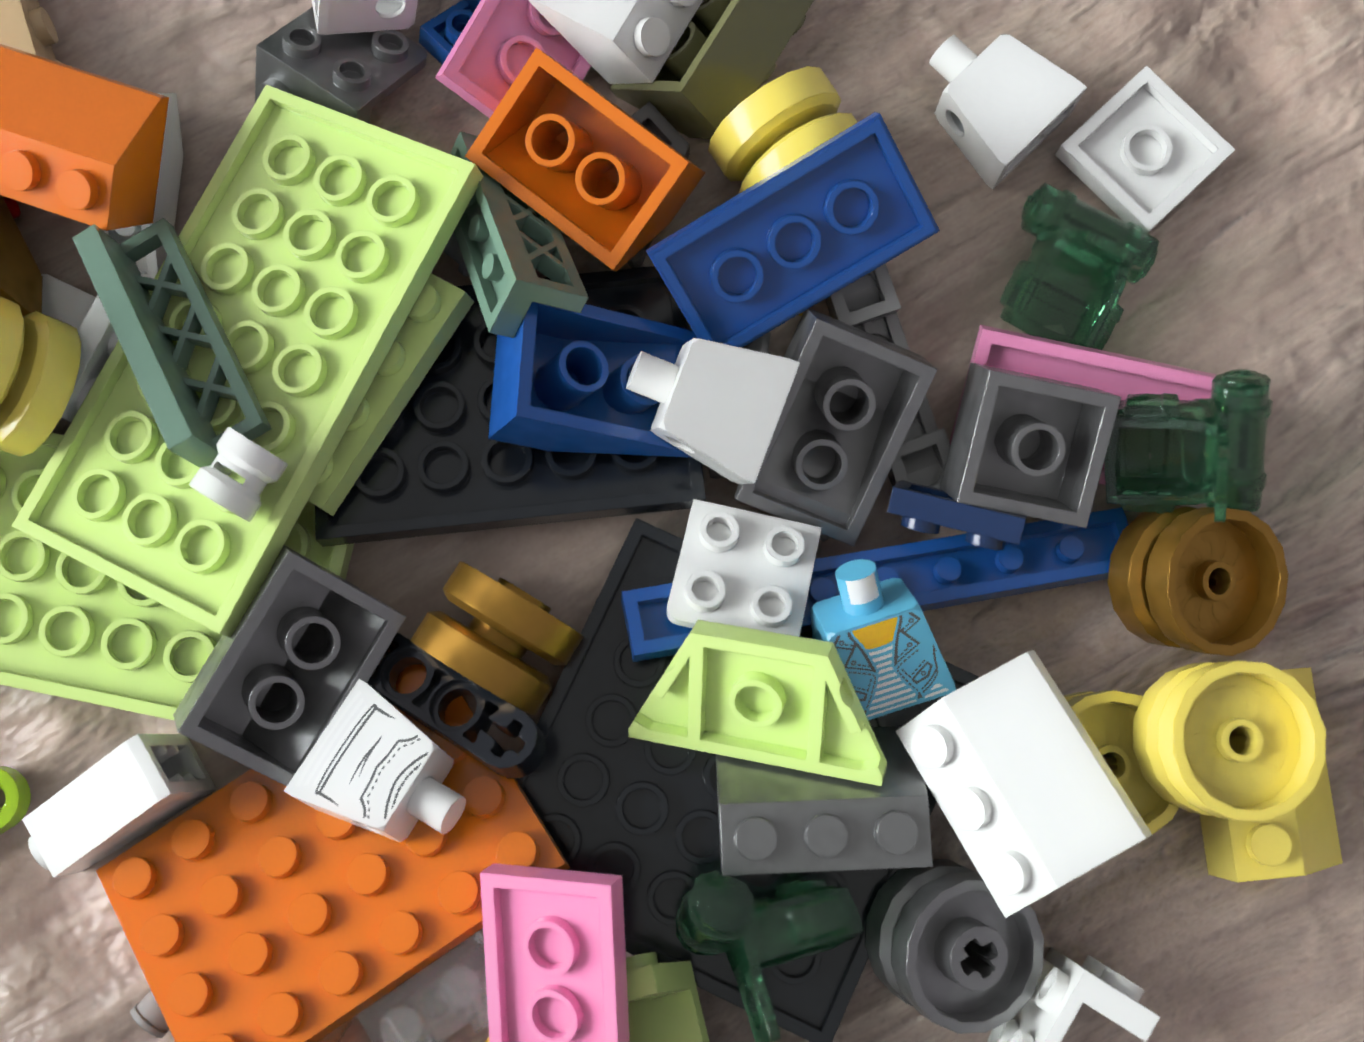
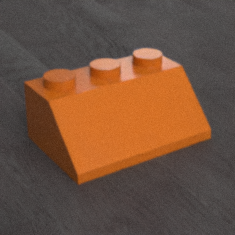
(78, 142)
(583, 162)

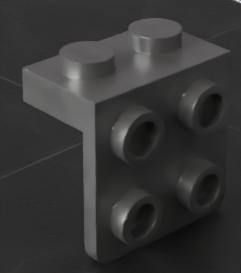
(337, 70)

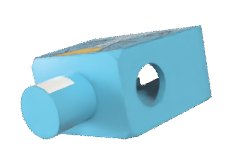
(881, 640)

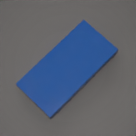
(795, 236)

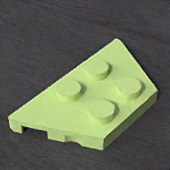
(762, 702)

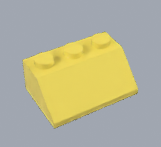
(1282, 846)

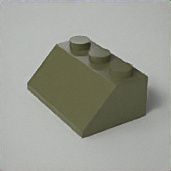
(718, 62)

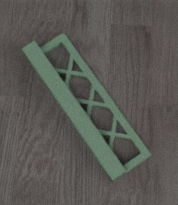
(505, 260)
(149, 344)

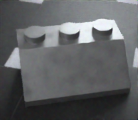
(286, 667)
(817, 823)

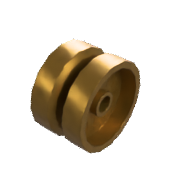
(1198, 580)
(497, 638)

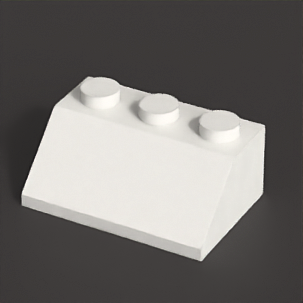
(621, 37)
(1021, 782)

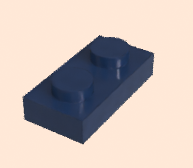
(929, 508)

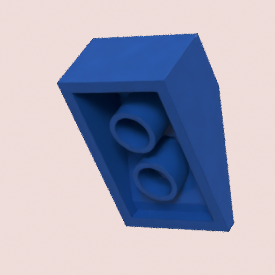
(568, 377)

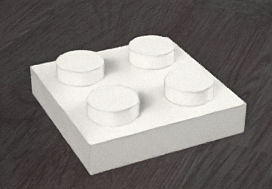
(1144, 151)

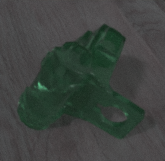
(1074, 269)
(1192, 450)
(764, 932)

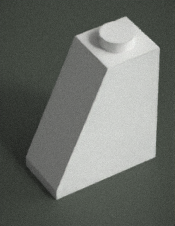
(116, 802)

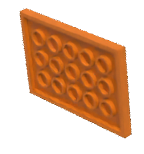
(293, 921)

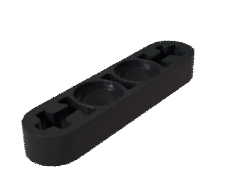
(443, 686)

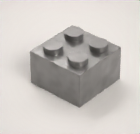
(1029, 445)

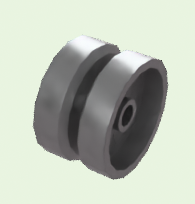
(951, 949)

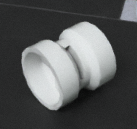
(247, 460)

